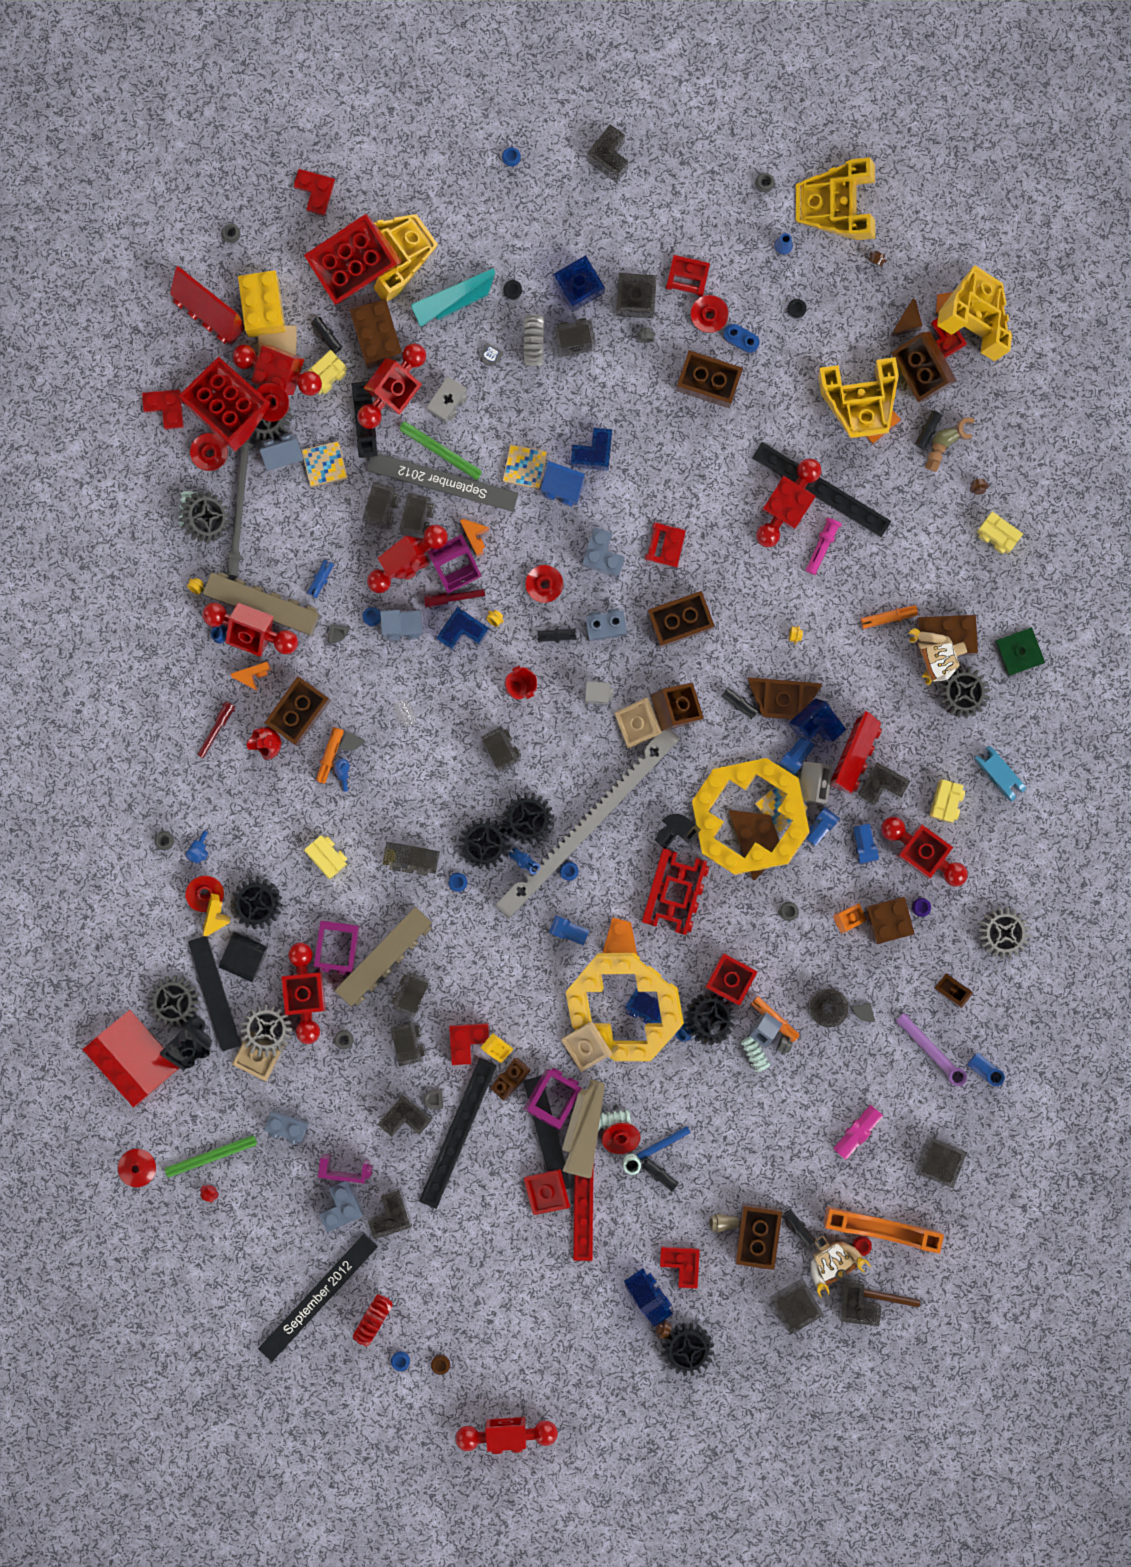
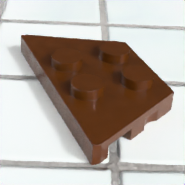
(781, 697)
(754, 828)

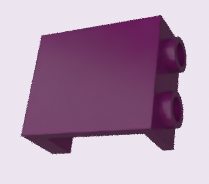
(326, 1173)

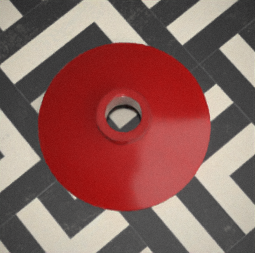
(713, 305)
(277, 411)
(202, 445)
(551, 576)
(200, 901)
(621, 1138)
(146, 1165)

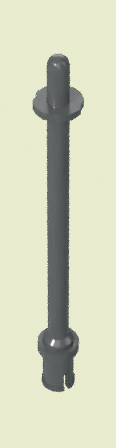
(234, 556)

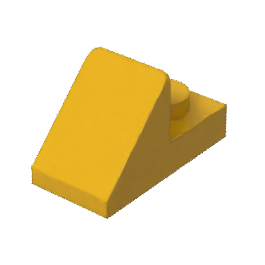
(213, 920)

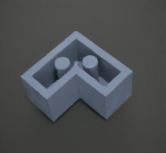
(599, 558)
(401, 624)
(346, 1208)

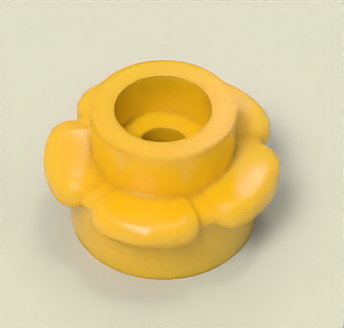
(195, 585)
(494, 618)
(795, 634)

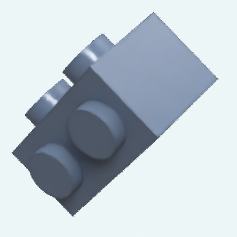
(281, 451)
(606, 625)
(287, 1127)

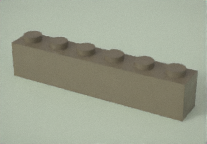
(284, 612)
(384, 956)

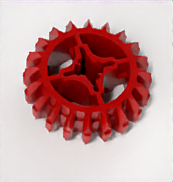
(372, 1320)

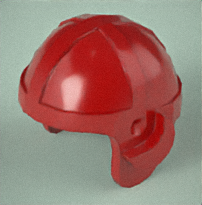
(520, 683)
(265, 741)

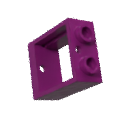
(452, 550)
(325, 967)
(544, 1116)

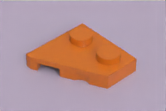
(620, 938)

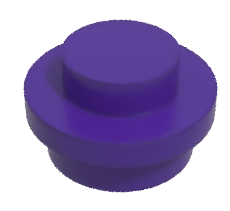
(921, 907)

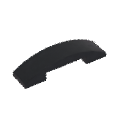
(365, 437)

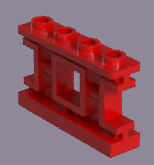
(661, 888)

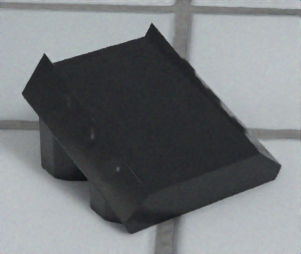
(243, 957)
(187, 1047)

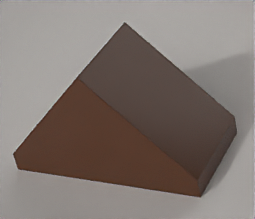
(909, 321)
(953, 990)

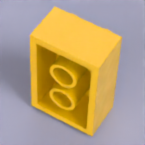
(261, 303)

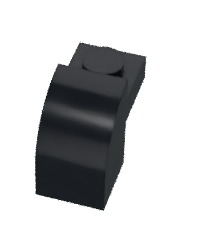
(676, 825)

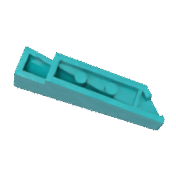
(453, 298)

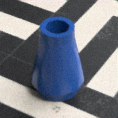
(784, 247)

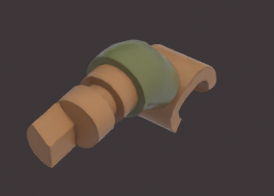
(944, 439)

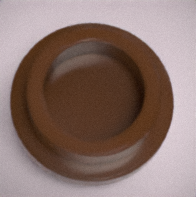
(877, 258)
(979, 486)
(663, 1329)
(440, 1364)

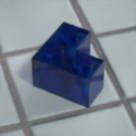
(595, 456)
(461, 625)
(817, 718)
(644, 1006)
(648, 1297)

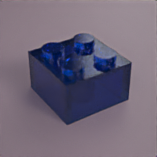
(578, 283)

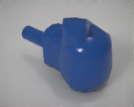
(341, 769)
(197, 851)

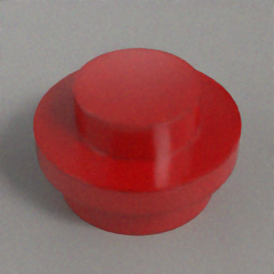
(209, 1193)
(862, 1245)

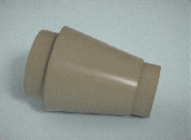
(722, 1222)

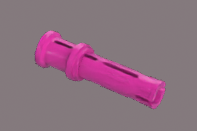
(826, 537)

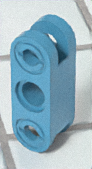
(1000, 774)

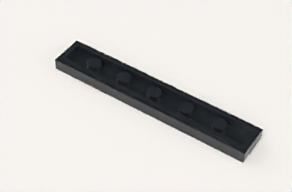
(214, 993)
(547, 1134)

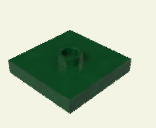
(1020, 651)

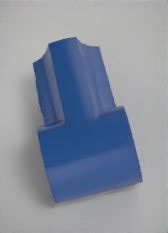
(794, 758)
(823, 823)
(865, 845)
(565, 929)
(985, 1069)

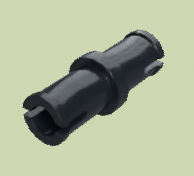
(326, 335)
(928, 429)
(556, 635)
(739, 703)
(659, 1174)
(798, 1227)

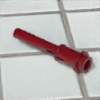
(443, 599)
(221, 720)

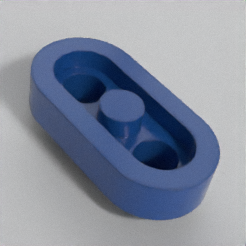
(741, 338)

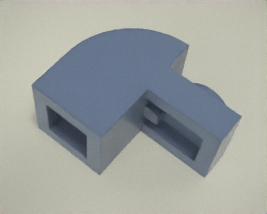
(765, 1029)

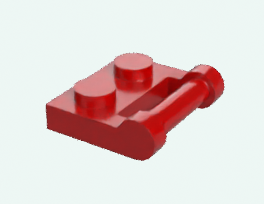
(688, 269)
(671, 547)

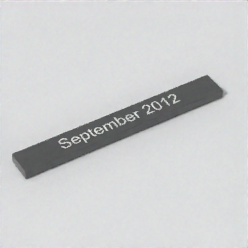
(443, 482)

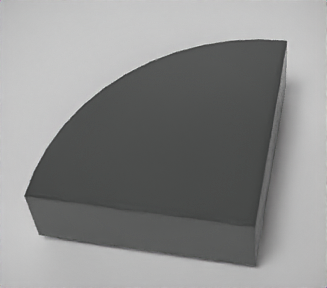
(337, 633)
(351, 742)
(864, 1012)

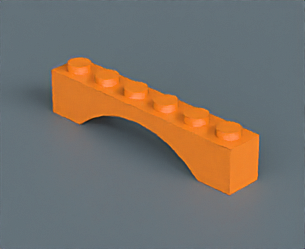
(885, 1229)

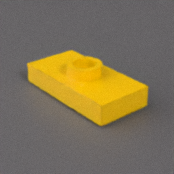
(496, 1048)

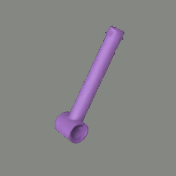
(936, 1055)

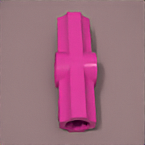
(858, 1132)

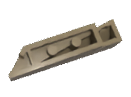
(583, 1130)

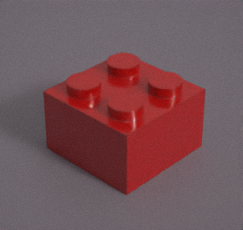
(731, 979)

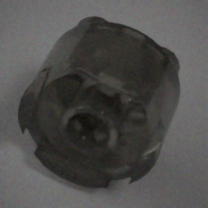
(838, 1009)

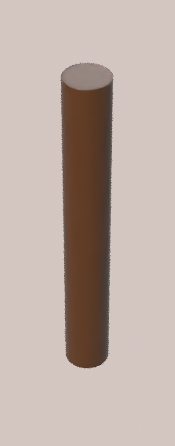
(891, 1298)

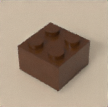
(676, 706)
(889, 920)

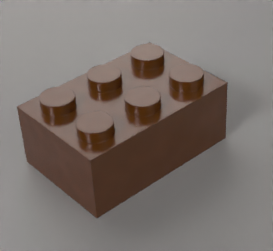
(376, 333)
(924, 366)
(709, 379)
(680, 619)
(958, 628)
(297, 711)
(758, 1236)

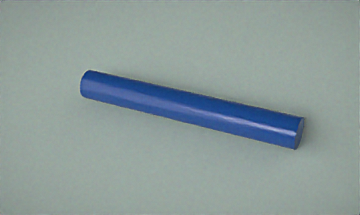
(663, 1143)

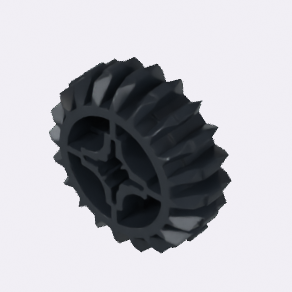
(512, 825)
(501, 846)
(253, 911)
(703, 1033)
(680, 1352)

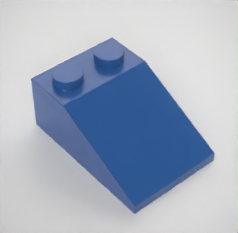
(562, 484)

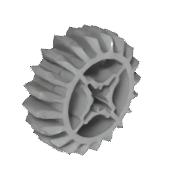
(533, 340)
(1017, 944)
(276, 1044)

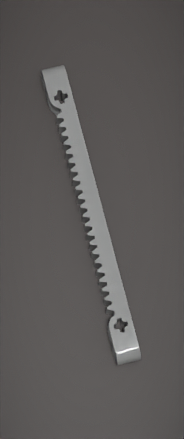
(663, 742)

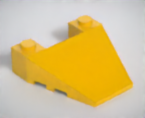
(831, 200)
(410, 247)
(980, 308)
(861, 407)

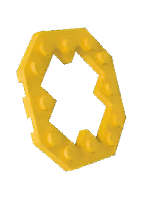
(758, 857)
(647, 981)

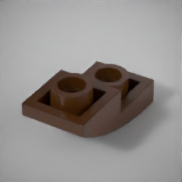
(511, 1079)

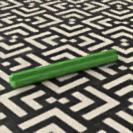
(440, 450)
(210, 1156)

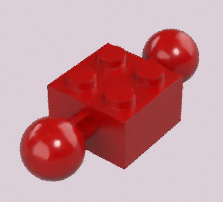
(277, 367)
(392, 386)
(788, 502)
(406, 558)
(249, 629)
(924, 851)
(303, 993)
(506, 1434)

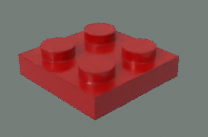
(546, 1192)

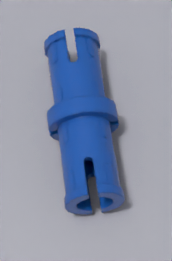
(320, 578)
(524, 861)

